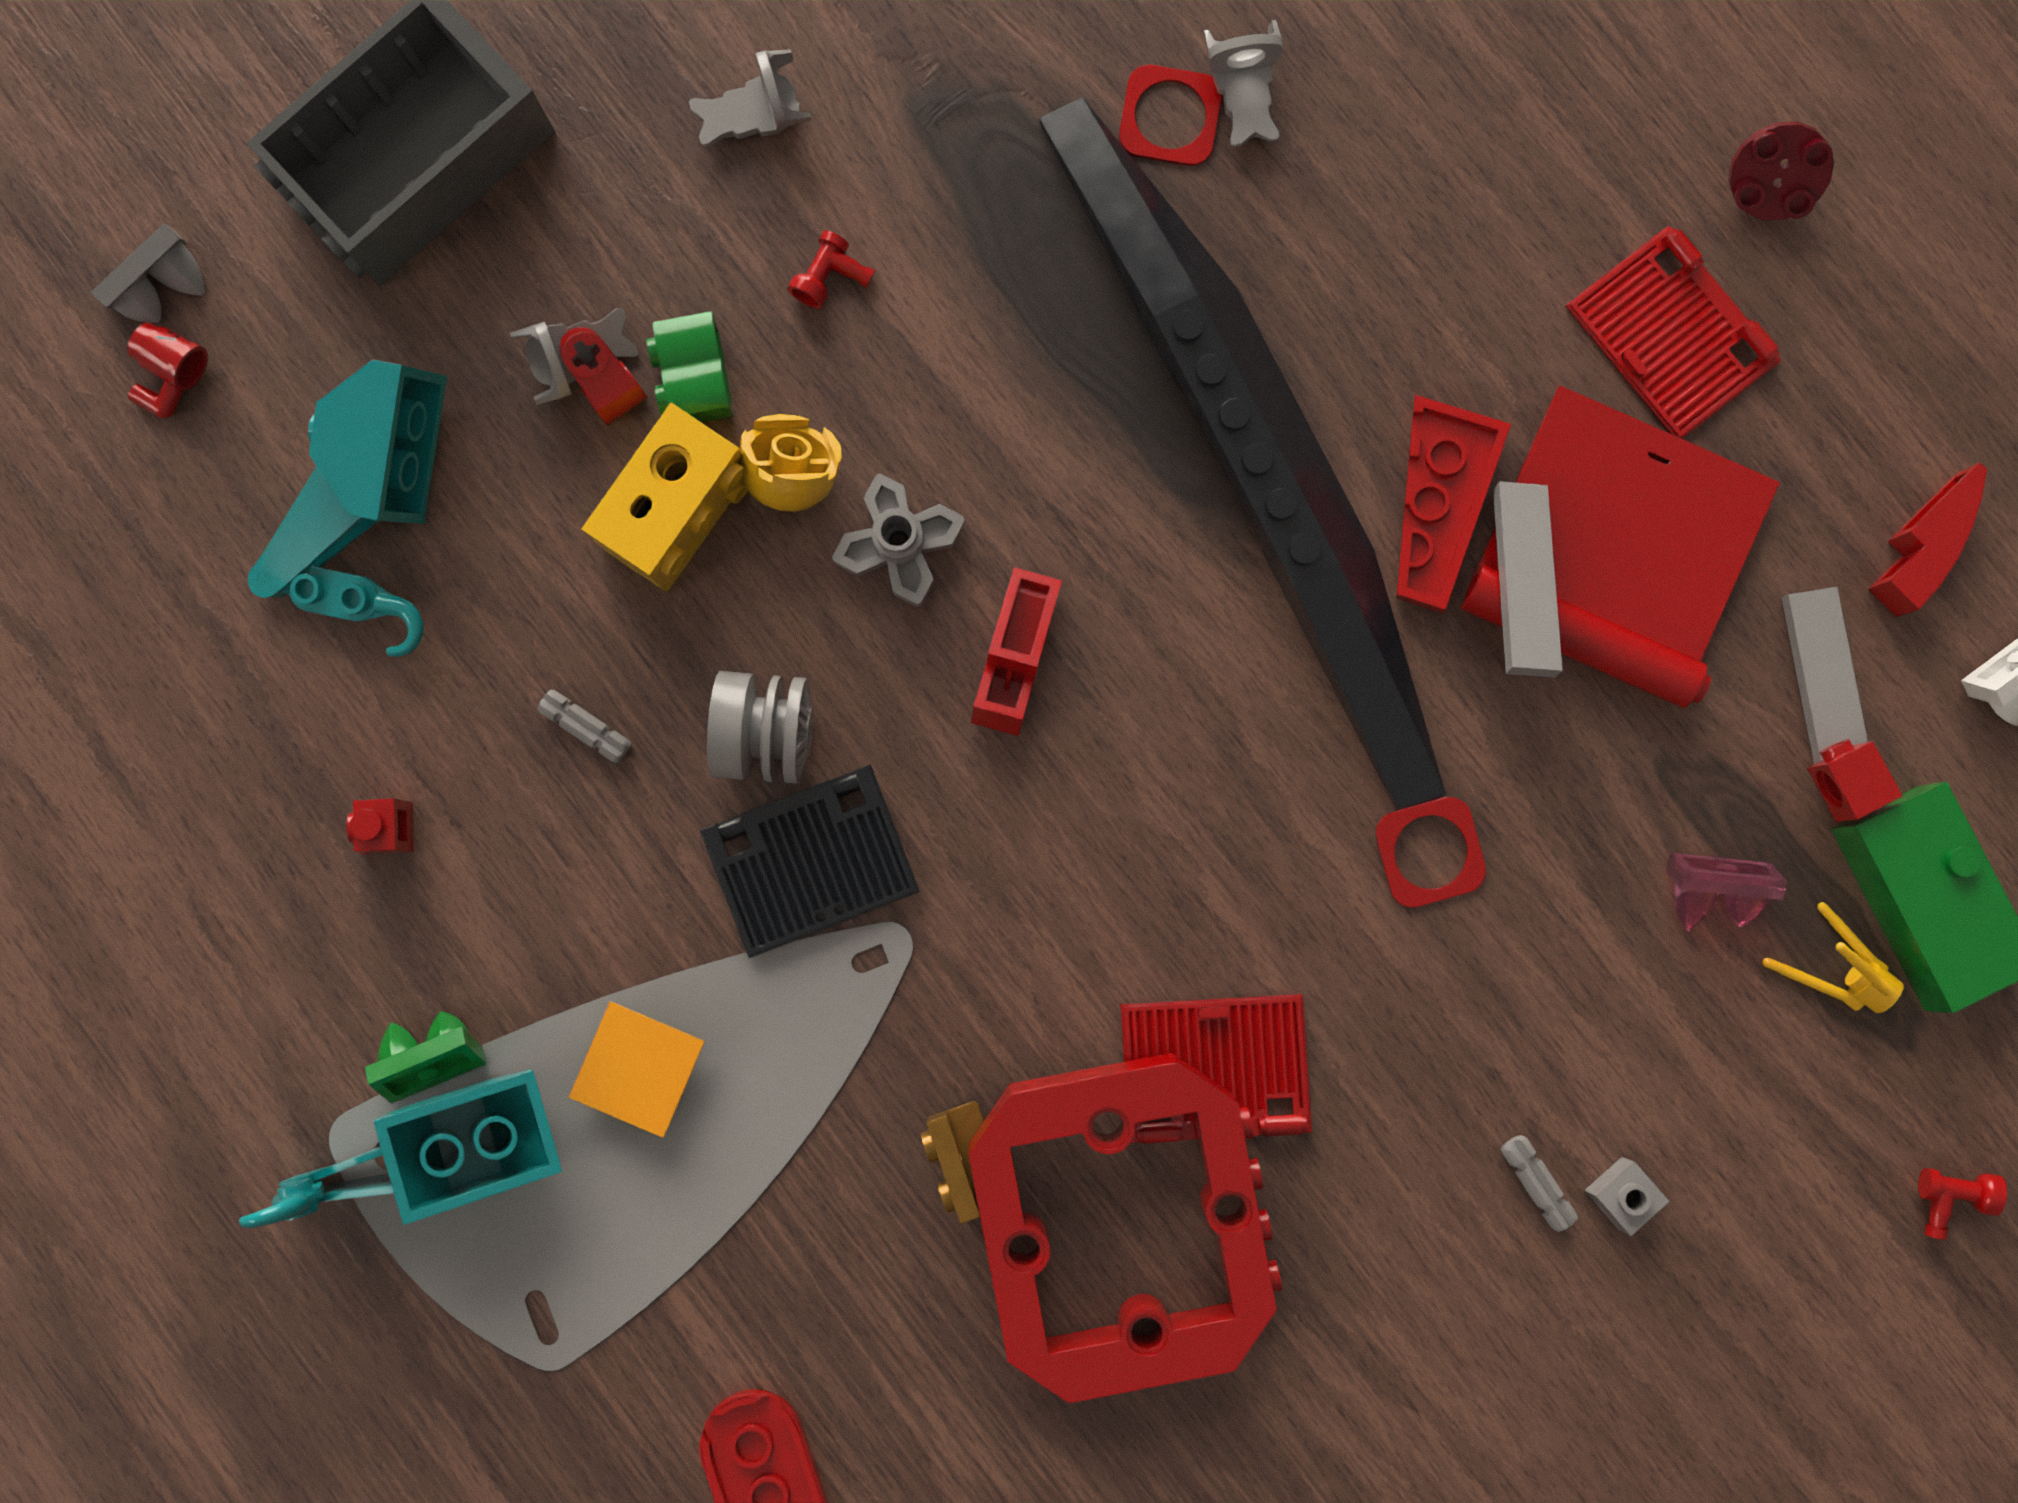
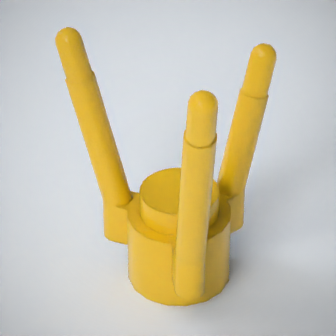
(1867, 980)

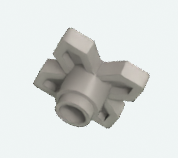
(871, 548)

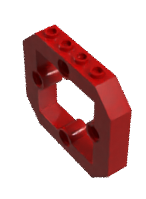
(1112, 1356)

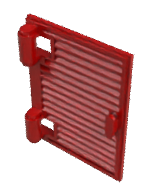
(1673, 333)
(1240, 1043)

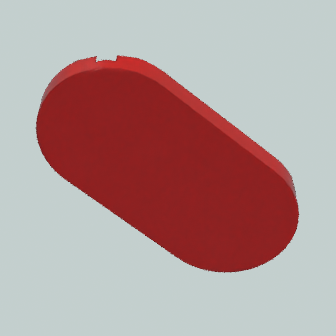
(758, 1452)

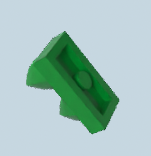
(411, 1067)

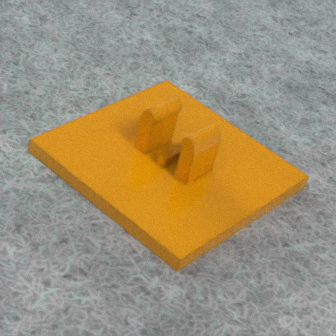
(636, 1069)

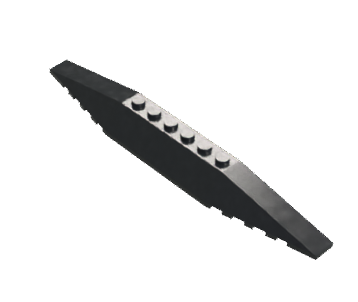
(1262, 445)

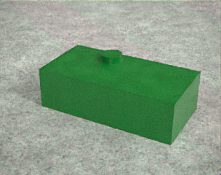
(1934, 897)

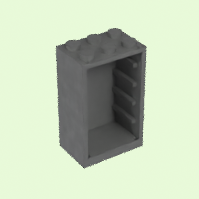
(401, 137)

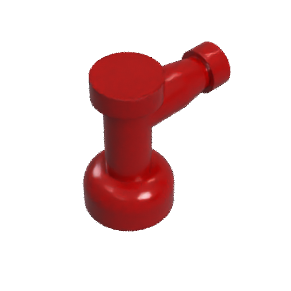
(810, 287)
(1986, 1193)

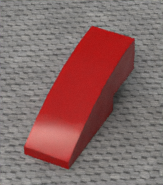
(1931, 543)
(1015, 651)

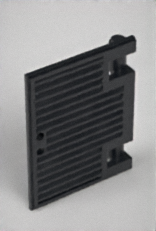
(810, 862)

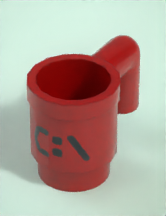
(169, 358)

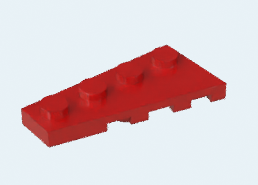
(1446, 486)

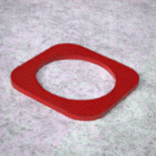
(1139, 146)
(1469, 878)

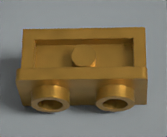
(948, 1144)

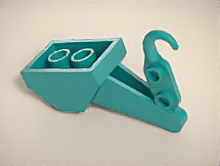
(373, 465)
(439, 1154)

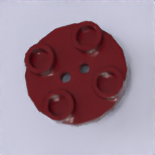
(1802, 177)

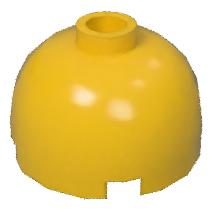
(789, 462)

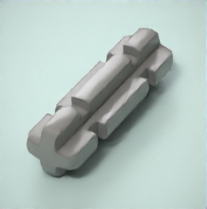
(584, 726)
(1539, 1183)

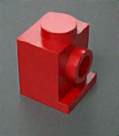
(381, 826)

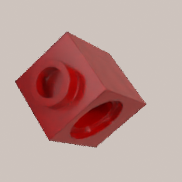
(1853, 780)

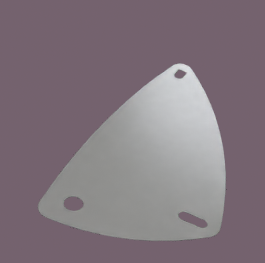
(628, 1202)

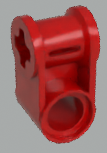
(603, 379)

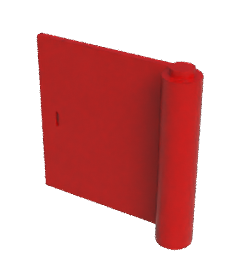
(1636, 544)

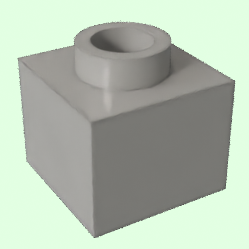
(1611, 1190)

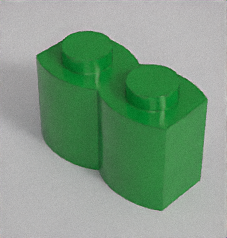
(691, 366)

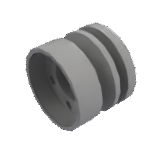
(758, 727)

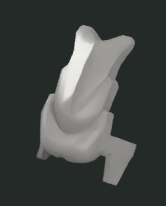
(1243, 77)
(761, 107)
(544, 355)

